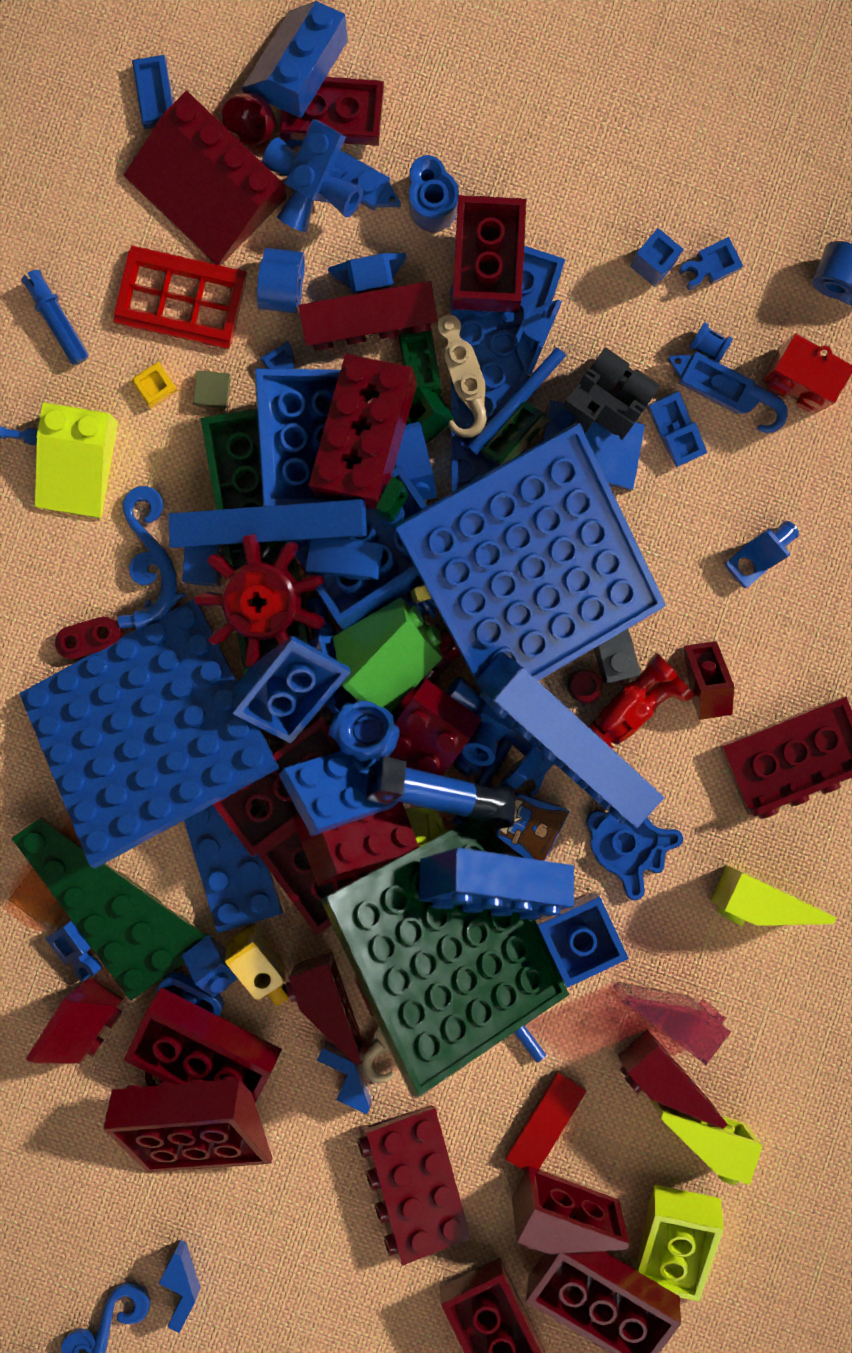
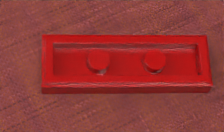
(546, 1122)

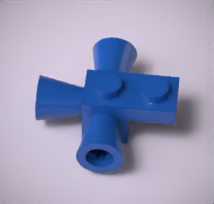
(312, 175)
(482, 745)

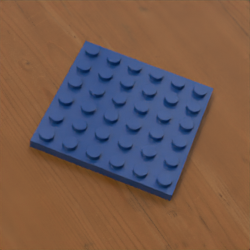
(532, 559)
(145, 734)

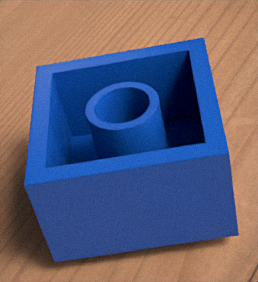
(582, 939)

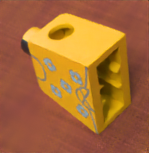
(257, 965)

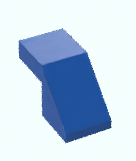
(353, 1087)
(182, 1279)

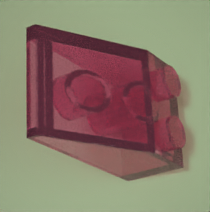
(689, 1023)

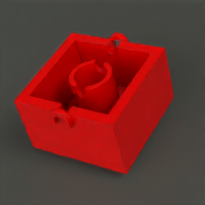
(806, 374)

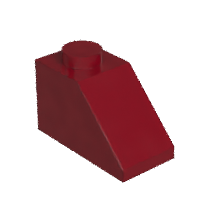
(709, 680)

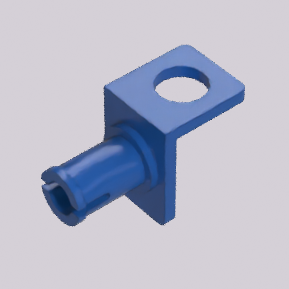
(763, 552)

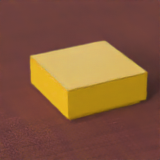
(154, 385)

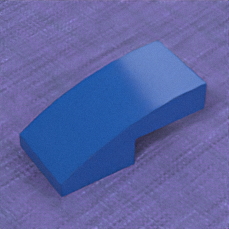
(676, 429)
(344, 558)

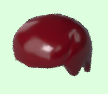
(249, 117)

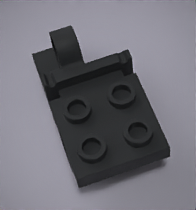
(610, 395)

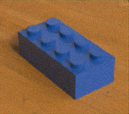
(496, 883)

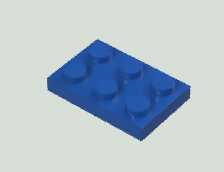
(331, 791)

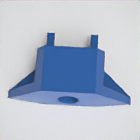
(369, 271)
(534, 333)

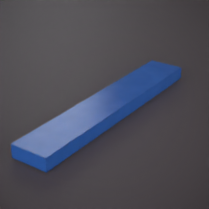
(269, 524)

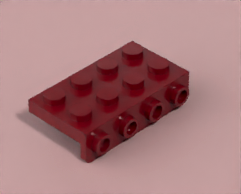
(792, 758)
(413, 1185)

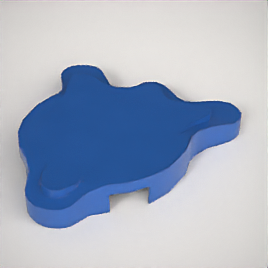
(629, 849)

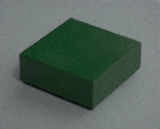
(392, 500)

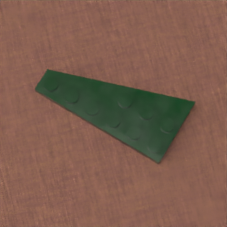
(118, 918)

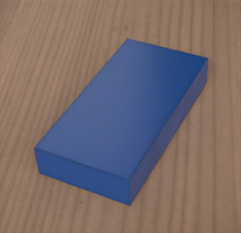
(152, 88)
(522, 769)

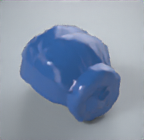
(364, 731)

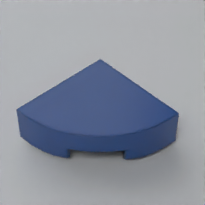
(279, 358)

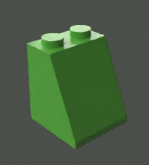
(388, 654)

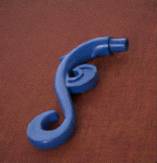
(141, 562)
(86, 1340)

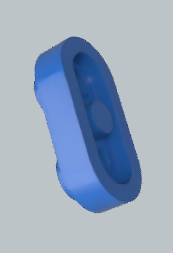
(192, 992)

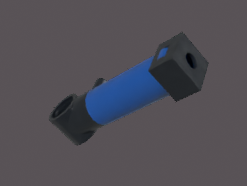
(393, 781)

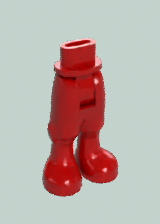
(635, 707)

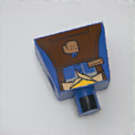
(534, 828)

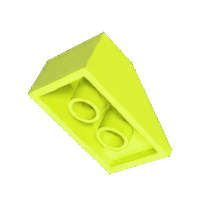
(73, 459)
(751, 900)
(727, 1151)
(680, 1240)

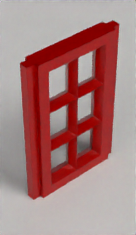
(188, 268)

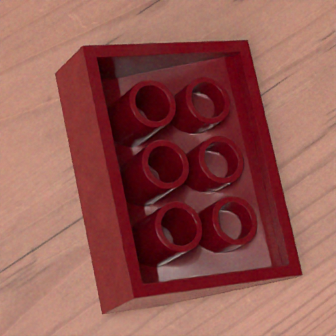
(204, 179)
(188, 1125)

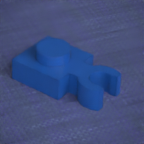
(714, 263)
(73, 948)

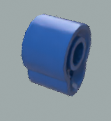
(432, 194)
(834, 272)
(280, 280)

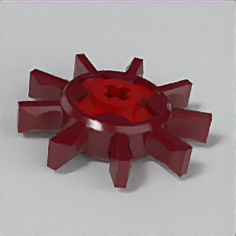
(268, 581)

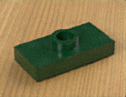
(419, 353)
(515, 434)

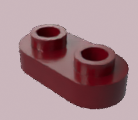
(87, 637)

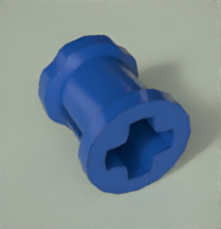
(711, 342)

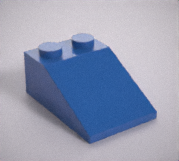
(615, 456)
(287, 688)

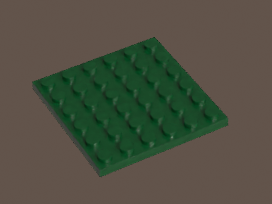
(441, 977)

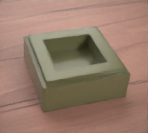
(212, 389)

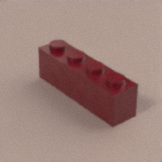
(367, 314)

